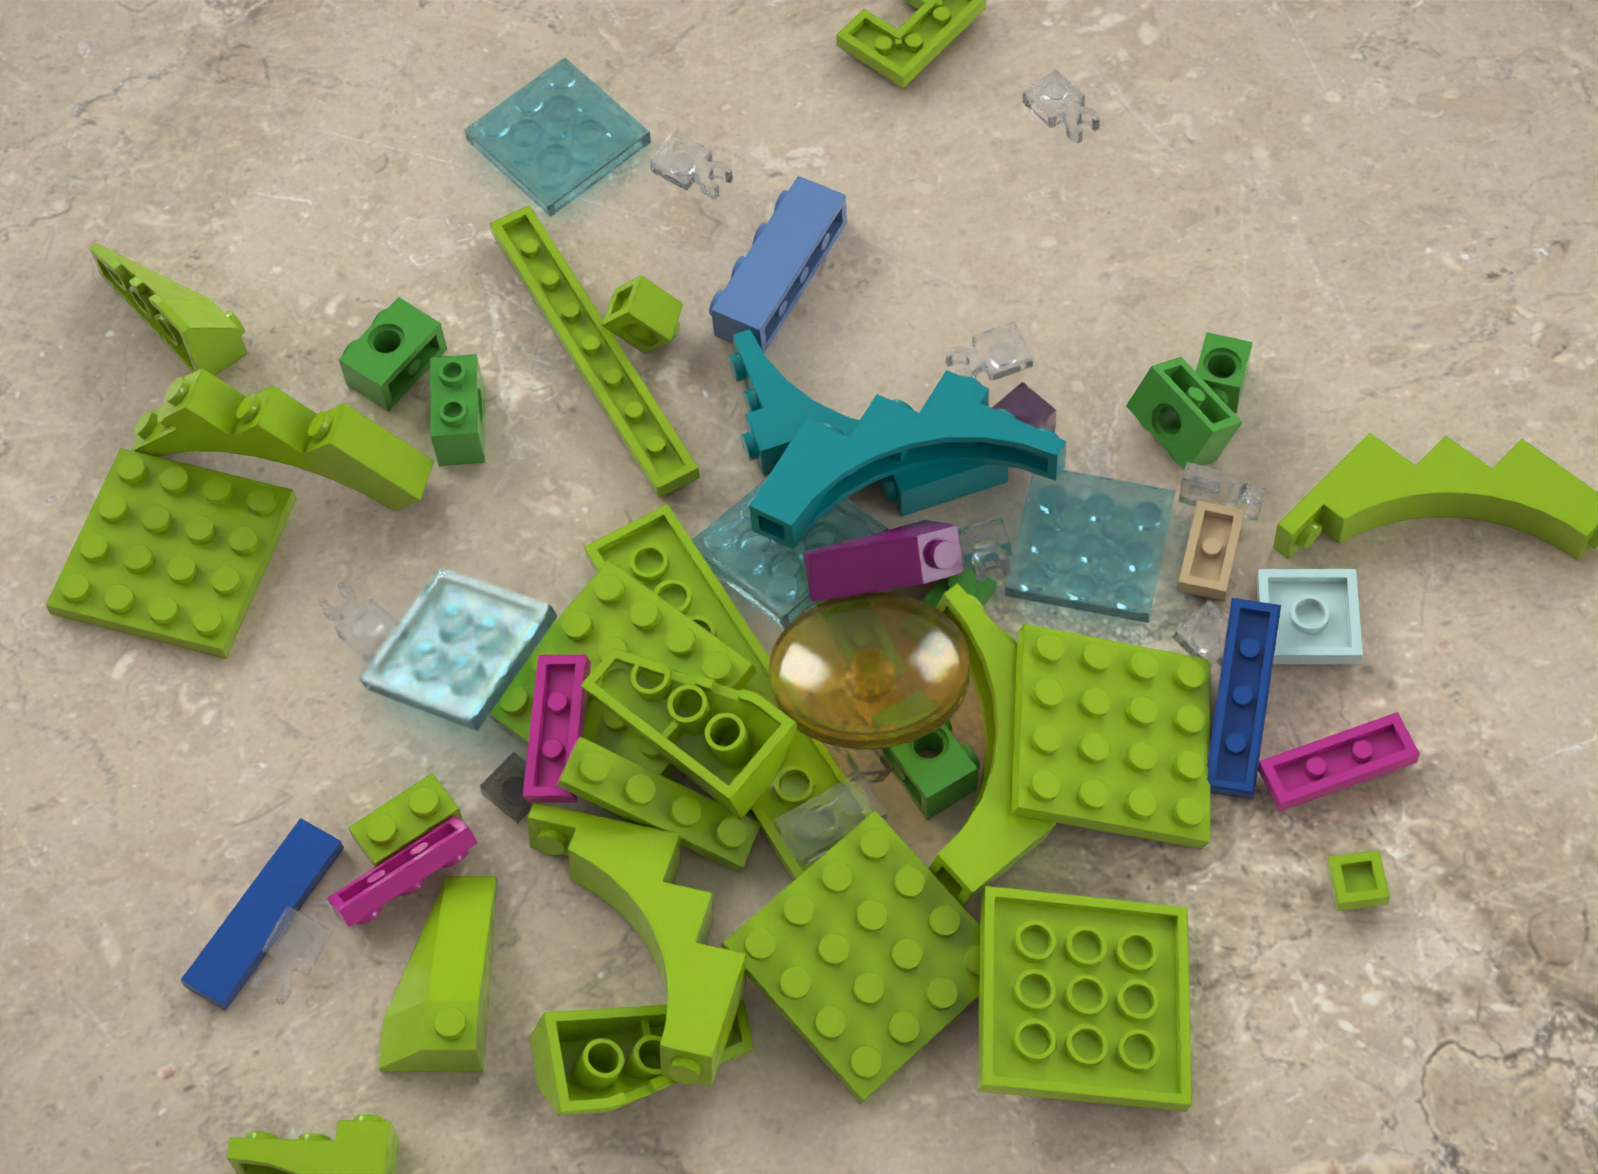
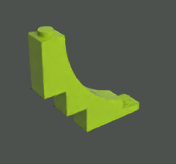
(1383, 487)
(636, 874)

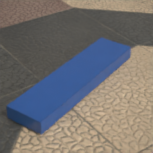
(1242, 697)
(239, 941)

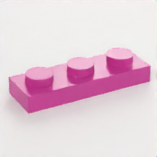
(555, 725)
(1338, 761)
(402, 872)

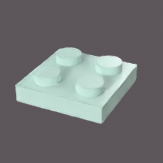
(1316, 615)

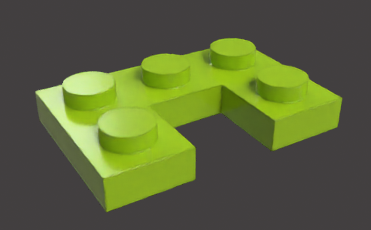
(907, 50)

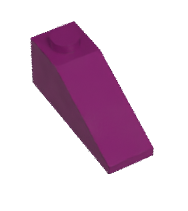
(884, 561)

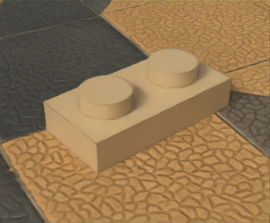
(1211, 550)

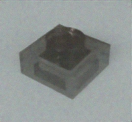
(506, 787)

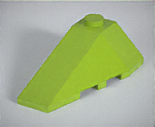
(179, 316)
(710, 732)
(443, 995)
(609, 1056)

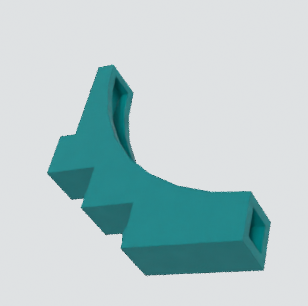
(780, 409)
(891, 438)

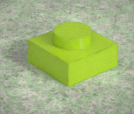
(1358, 880)

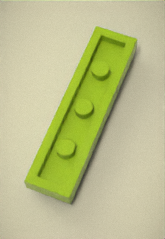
(658, 803)

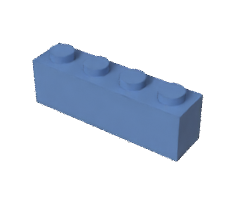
(779, 262)

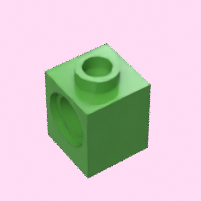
(1227, 358)

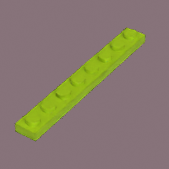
(595, 352)

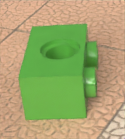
(385, 375)
(457, 410)
(1183, 413)
(938, 780)

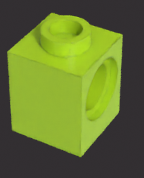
(643, 314)

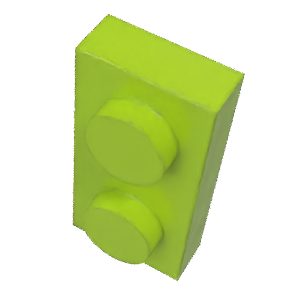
(404, 819)

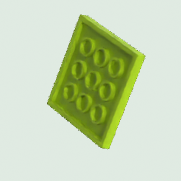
(172, 552)
(632, 618)
(1111, 737)
(864, 955)
(1084, 999)

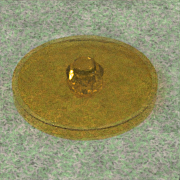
(870, 670)

